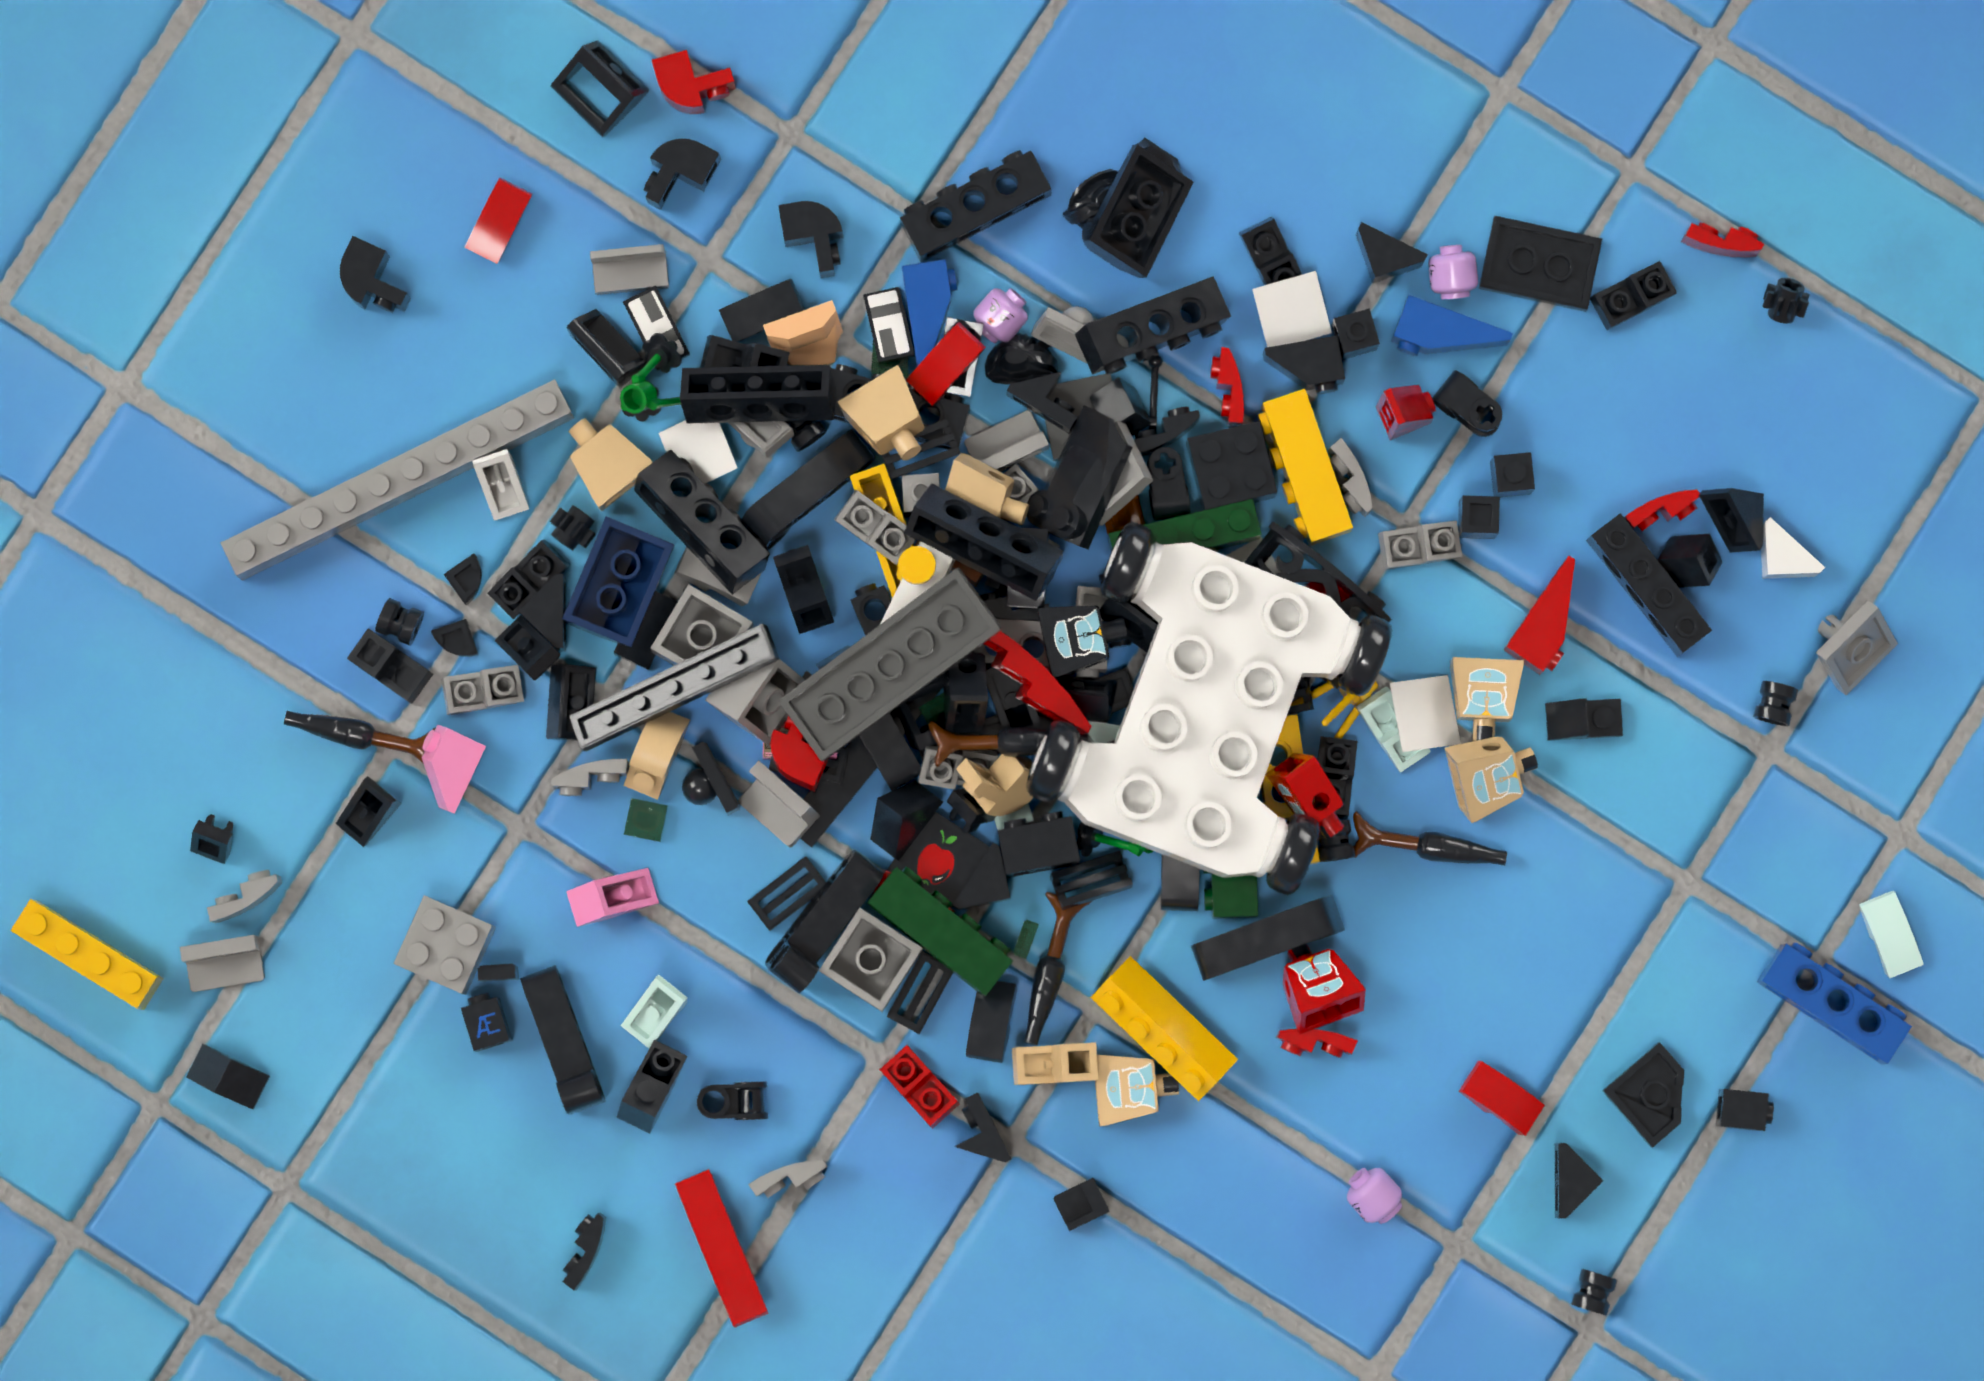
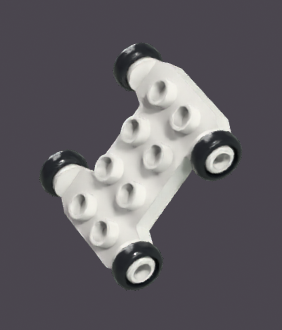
(1208, 710)

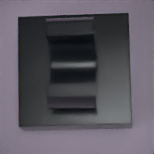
(967, 807)
(211, 840)

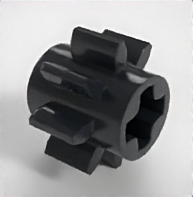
(1786, 300)
(572, 528)

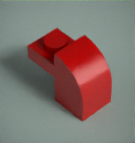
(686, 91)
(796, 758)

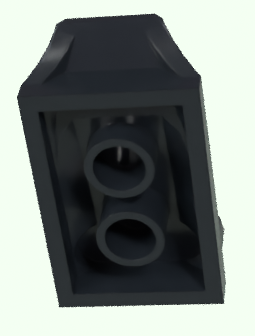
(1138, 210)
(1081, 480)

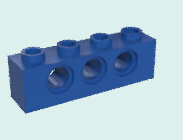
(1781, 980)

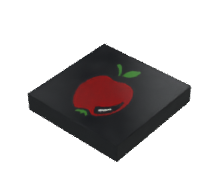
(943, 857)

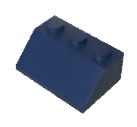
(618, 582)

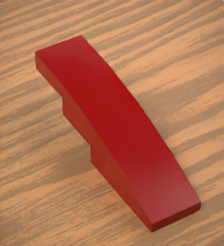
(1038, 685)
(721, 1248)

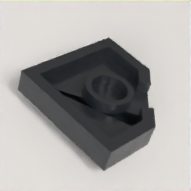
(1650, 1094)

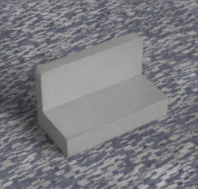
(629, 269)
(1008, 442)
(777, 806)
(223, 963)

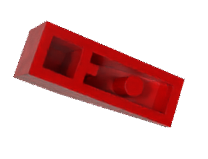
(1405, 410)
(1544, 627)

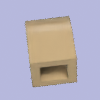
(655, 753)
(1000, 787)
(1055, 1064)

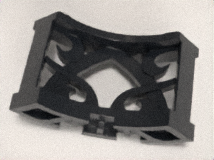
(1325, 573)

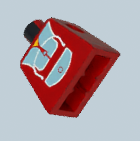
(1301, 780)
(1320, 988)

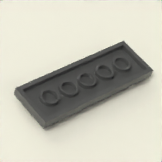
(890, 664)

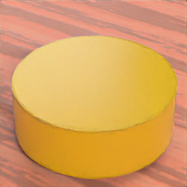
(917, 565)

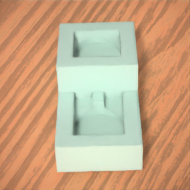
(1381, 719)
(1891, 934)

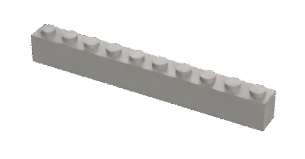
(396, 480)

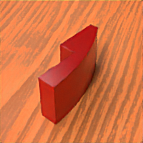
(498, 220)
(1735, 243)
(945, 363)
(1228, 378)
(1669, 505)
(1332, 1042)
(919, 1086)
(1501, 1097)

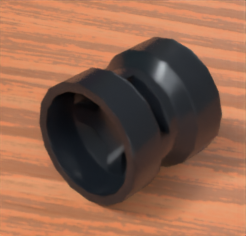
(806, 433)
(399, 621)
(1775, 703)
(1337, 846)
(1594, 1292)

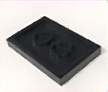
(1540, 263)

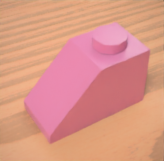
(450, 764)
(612, 897)

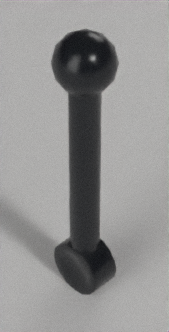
(1154, 363)

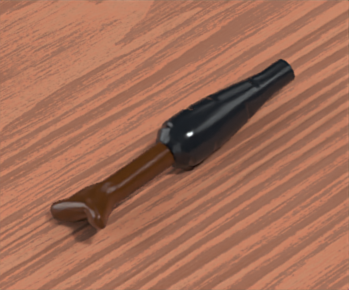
(353, 733)
(1009, 741)
(1429, 845)
(1049, 972)

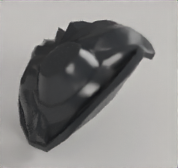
(1089, 197)
(1019, 360)

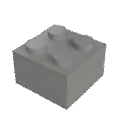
(697, 626)
(754, 699)
(444, 945)
(871, 960)

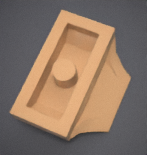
(807, 335)

